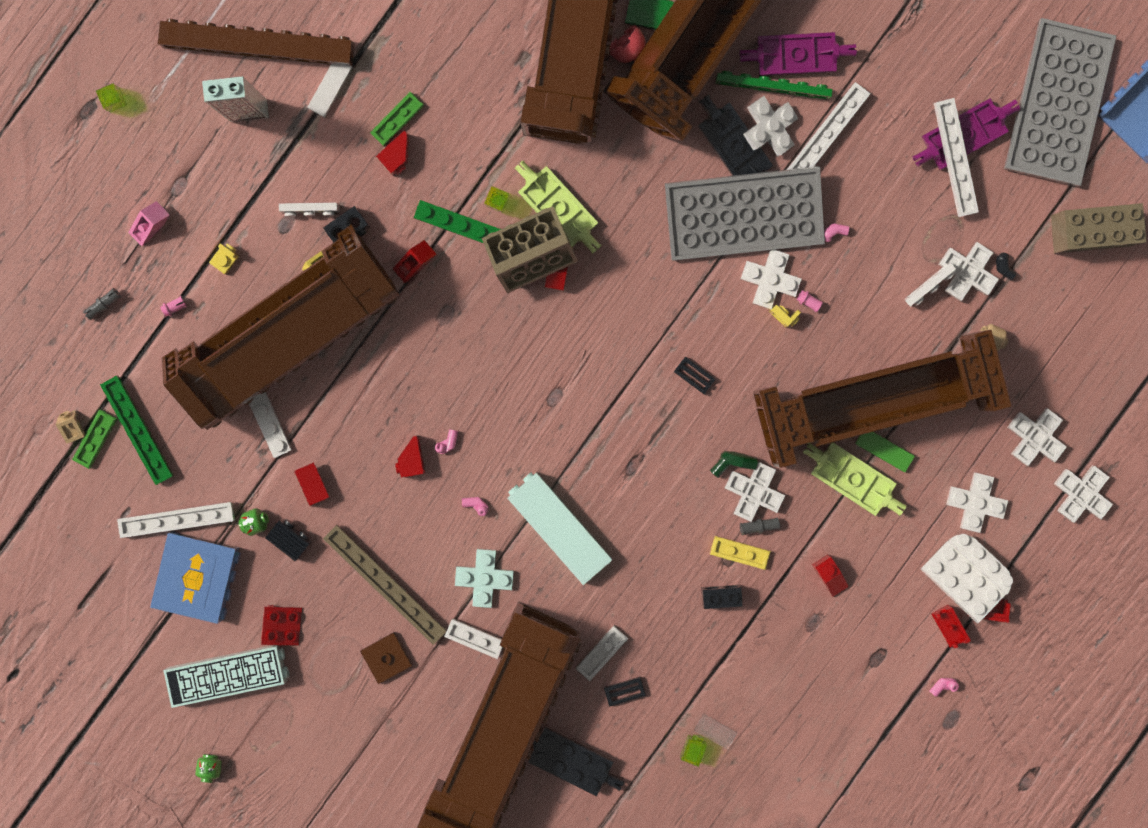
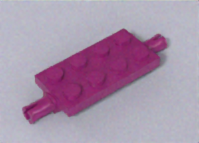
(797, 54)
(978, 128)

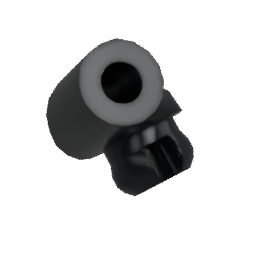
(1002, 266)

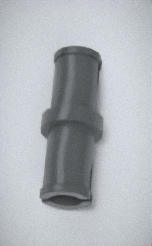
(102, 304)
(759, 526)

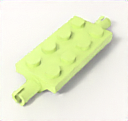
(546, 190)
(854, 479)

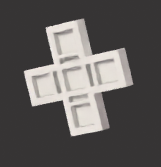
(770, 126)
(969, 271)
(770, 279)
(1036, 437)
(754, 491)
(1083, 494)
(977, 502)

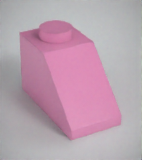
(148, 223)

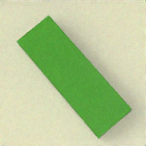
(397, 119)
(94, 439)
(885, 450)

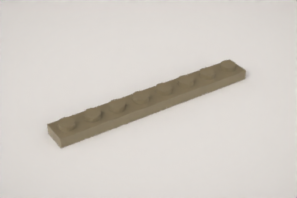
(385, 584)

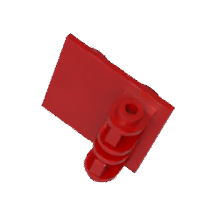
(281, 625)

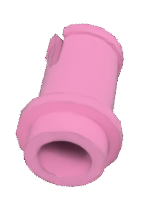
(809, 301)
(172, 307)

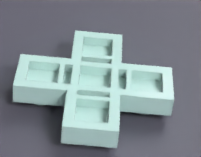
(484, 578)

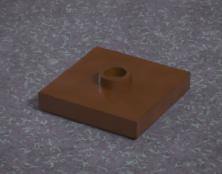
(386, 658)

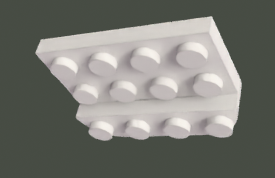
(969, 575)

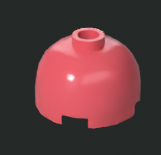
(628, 46)

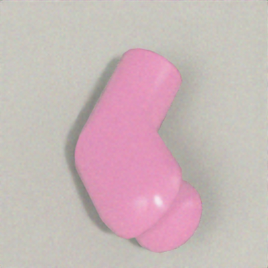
(834, 229)
(448, 444)
(477, 503)
(944, 684)

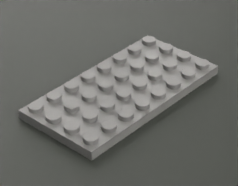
(1060, 102)
(745, 213)

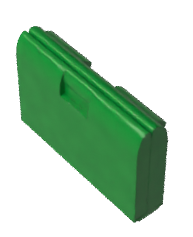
(647, 12)

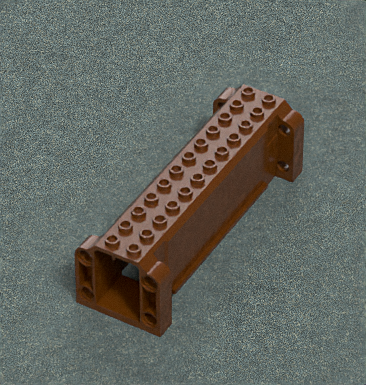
(679, 62)
(570, 71)
(279, 332)
(883, 398)
(506, 723)

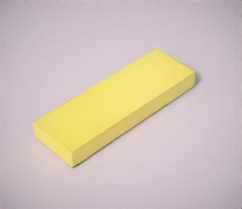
(740, 552)

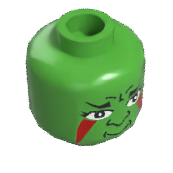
(253, 522)
(208, 768)

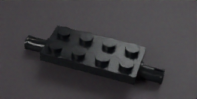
(725, 135)
(573, 762)

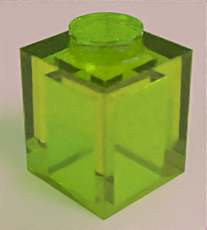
(111, 97)
(497, 199)
(693, 749)

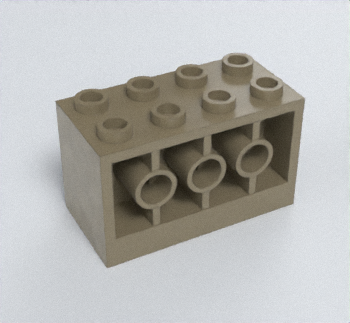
(1098, 228)
(529, 249)

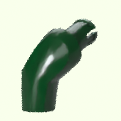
(736, 459)

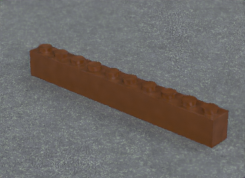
(255, 43)

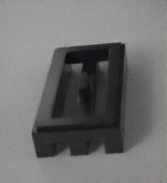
(707, 385)
(623, 691)

